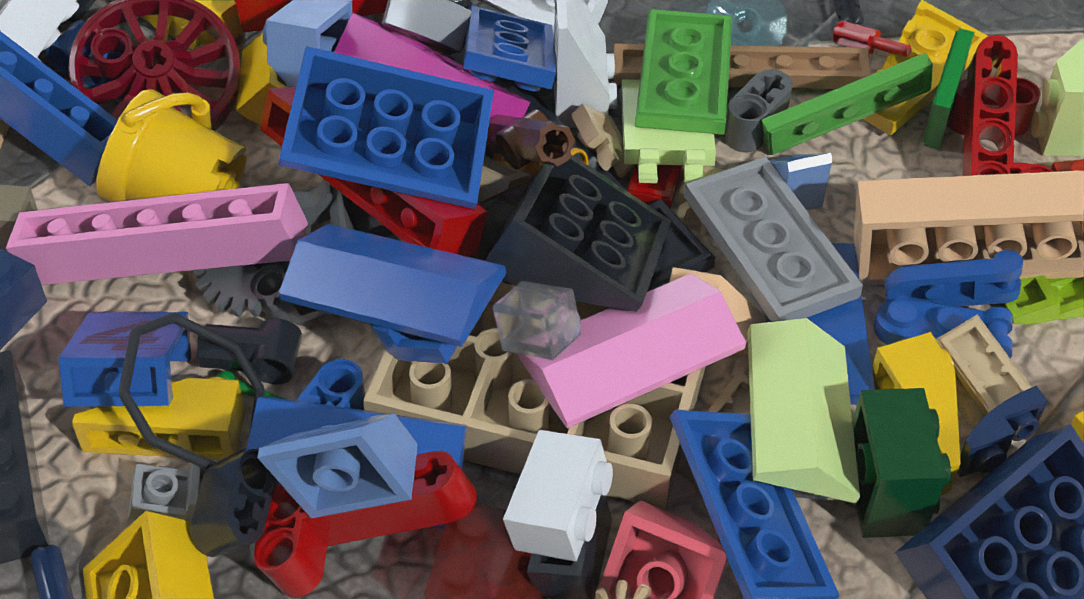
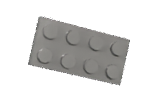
(772, 241)

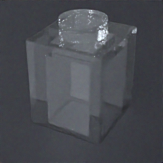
(537, 320)

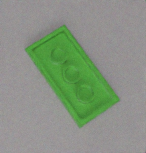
(685, 72)

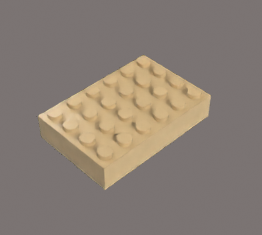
(507, 409)

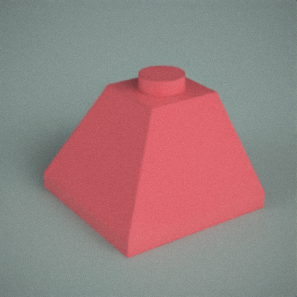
(664, 554)

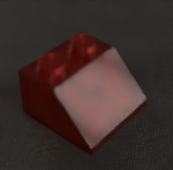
(480, 561)

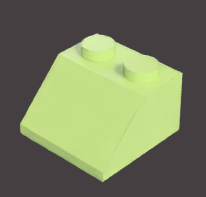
(1061, 114)

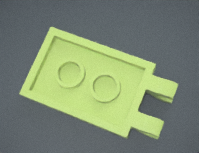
(659, 146)

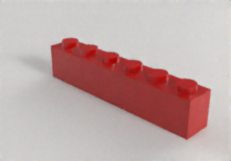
(407, 216)

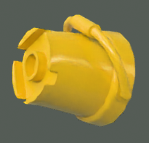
(165, 152)

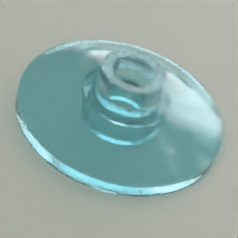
(766, 17)

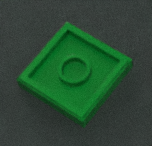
(948, 88)

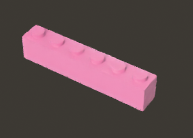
(160, 234)

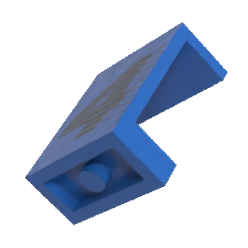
(96, 356)

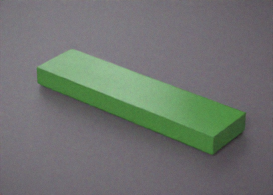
(847, 104)

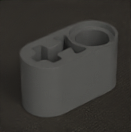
(760, 98)

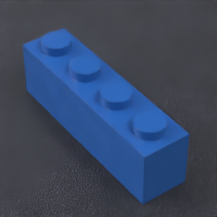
(52, 112)

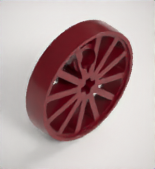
(155, 62)

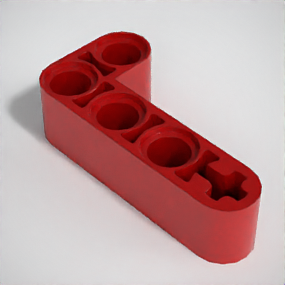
(990, 123)
(296, 545)

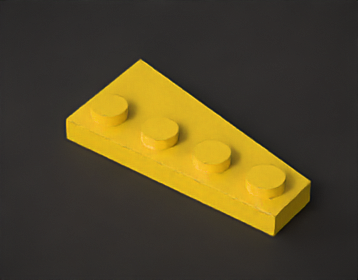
(929, 33)

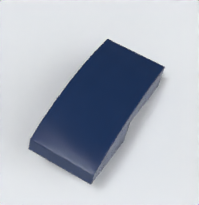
(993, 435)

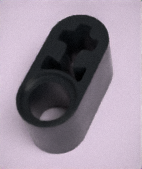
(232, 504)

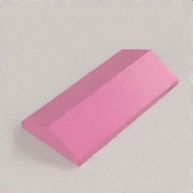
(636, 352)

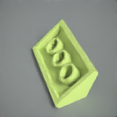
(801, 410)

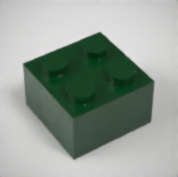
(897, 462)

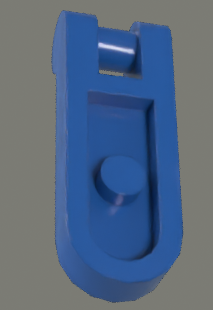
(959, 281)
(909, 318)

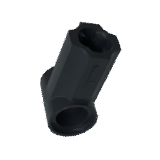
(270, 349)

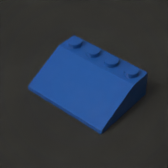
(388, 128)

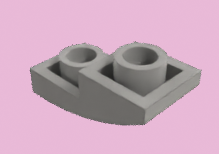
(433, 21)
(165, 491)

